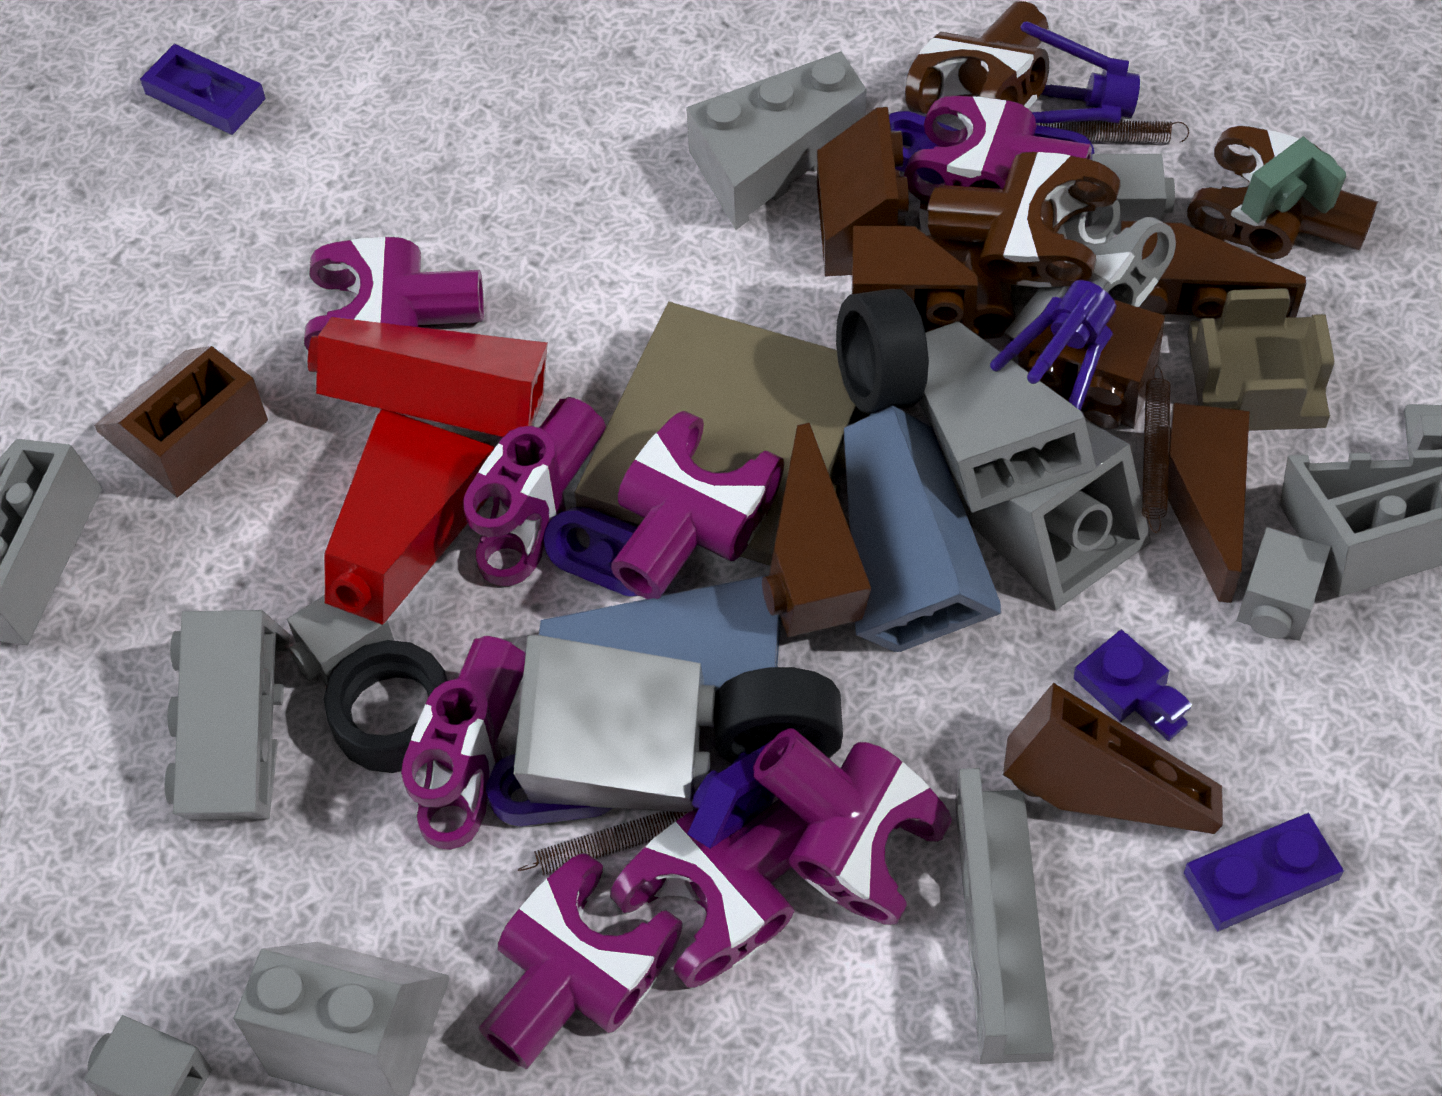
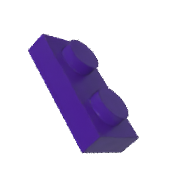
(203, 89)
(728, 800)
(1263, 871)

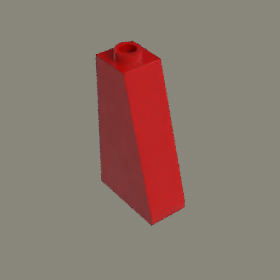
(431, 373)
(398, 513)

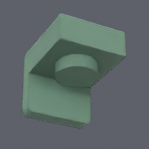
(1289, 176)

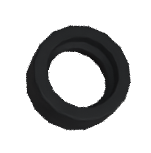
(882, 350)
(358, 672)
(772, 699)

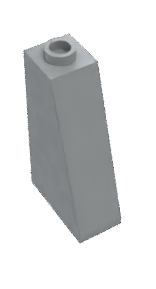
(996, 425)

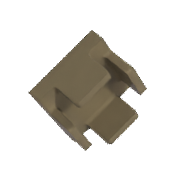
(1263, 361)

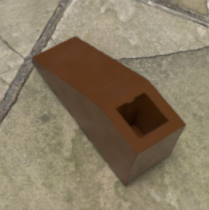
(1209, 269)

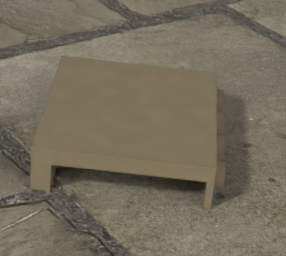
(746, 389)

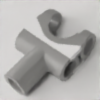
(1118, 263)

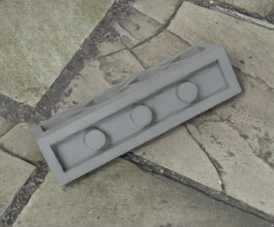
(1002, 924)

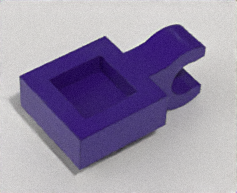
(1131, 680)

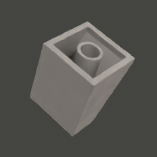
(1073, 529)
(611, 727)
(339, 1018)

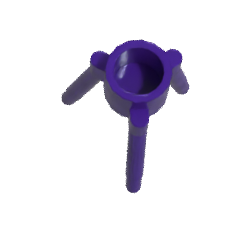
(1110, 94)
(1075, 321)

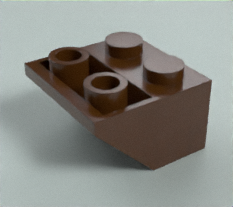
(859, 186)
(920, 267)
(1121, 371)
(186, 418)

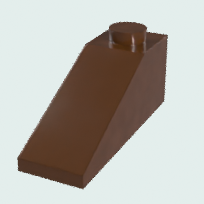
(1210, 487)
(815, 564)
(1104, 769)

